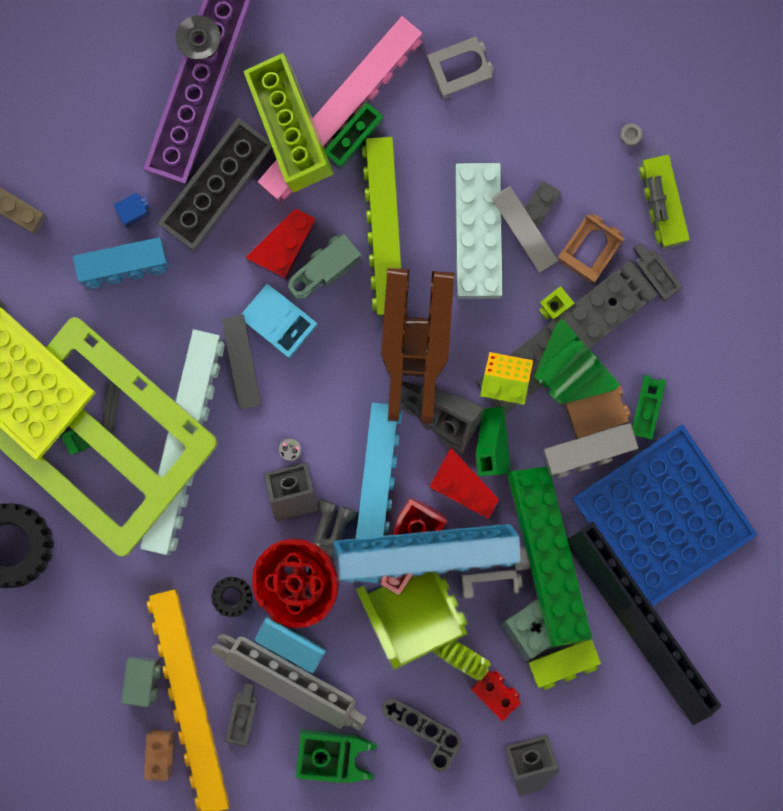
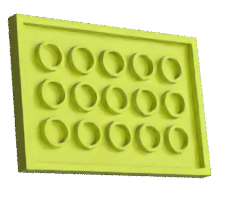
(35, 389)

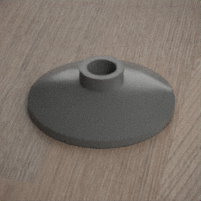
(198, 26)

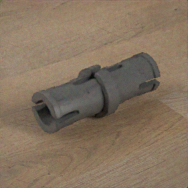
(657, 198)

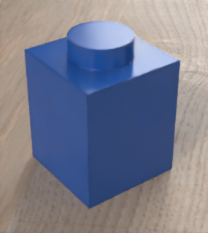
(132, 209)

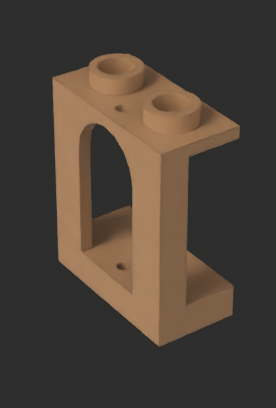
(589, 224)
(159, 755)

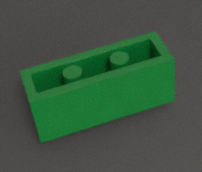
(353, 136)

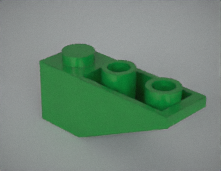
(492, 445)

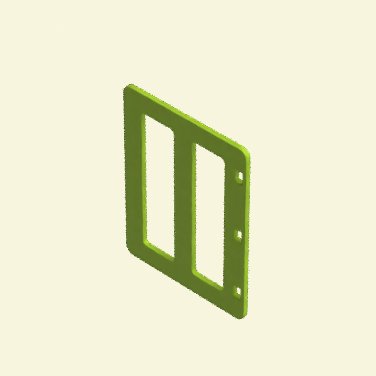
(158, 490)

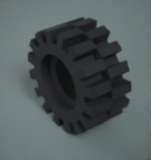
(221, 587)

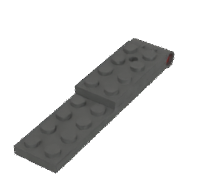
(589, 318)

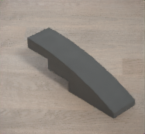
(241, 361)

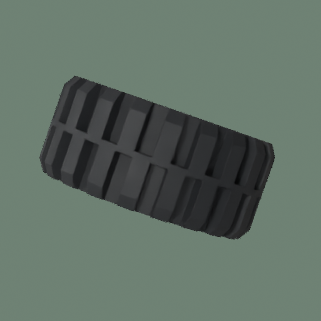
(39, 540)

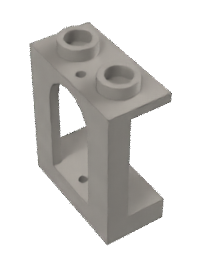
(483, 74)
(468, 579)

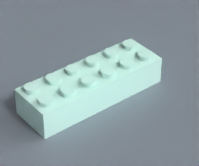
(478, 231)

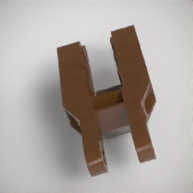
(416, 344)

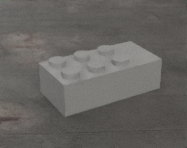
(589, 449)

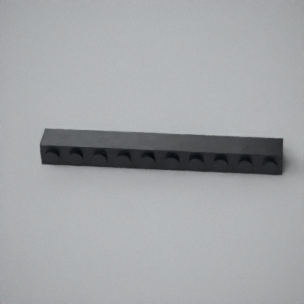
(643, 623)

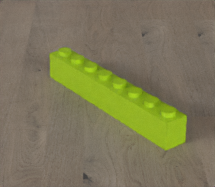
(382, 214)

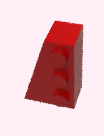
(283, 245)
(463, 486)

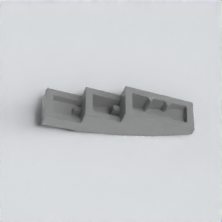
(524, 229)

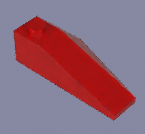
(413, 518)

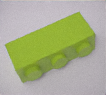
(564, 664)

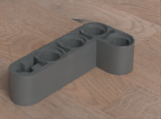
(419, 729)

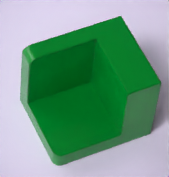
(74, 443)

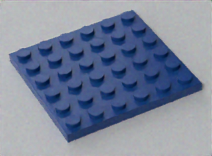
(666, 515)

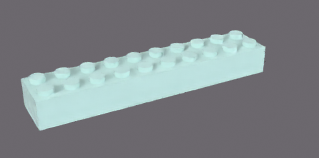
(193, 397)

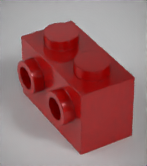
(496, 695)

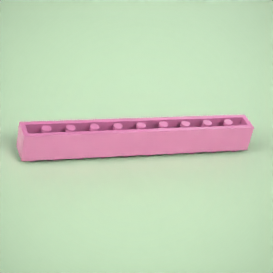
(353, 94)

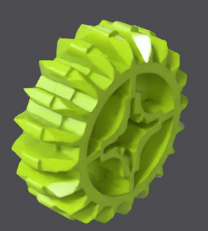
(464, 659)

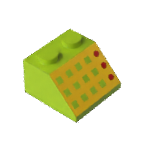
(506, 378)

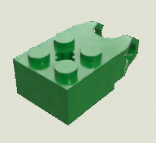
(339, 759)

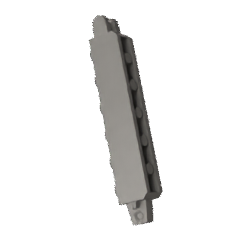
(289, 681)

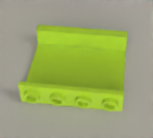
(414, 620)

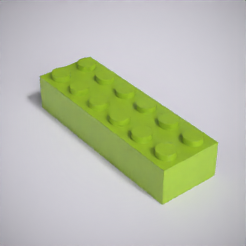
(288, 122)

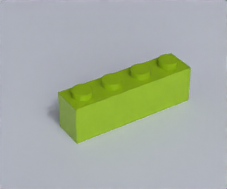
(672, 231)

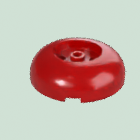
(271, 581)

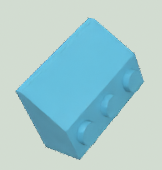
(290, 645)

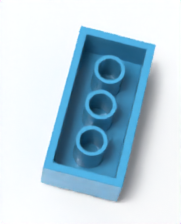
(121, 262)

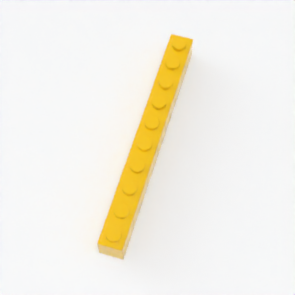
(189, 701)

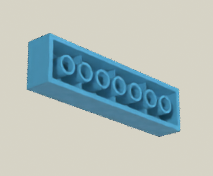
(426, 552)

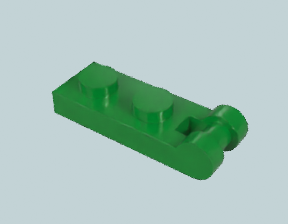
(648, 407)

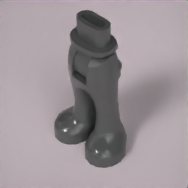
(327, 511)

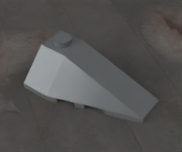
(453, 416)

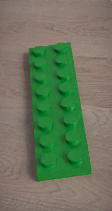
(549, 556)

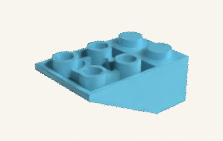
(279, 321)

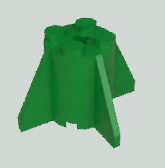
(572, 368)

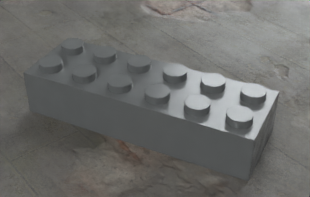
(216, 185)

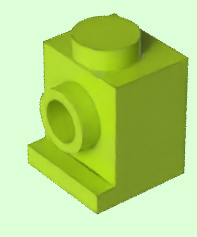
(561, 298)

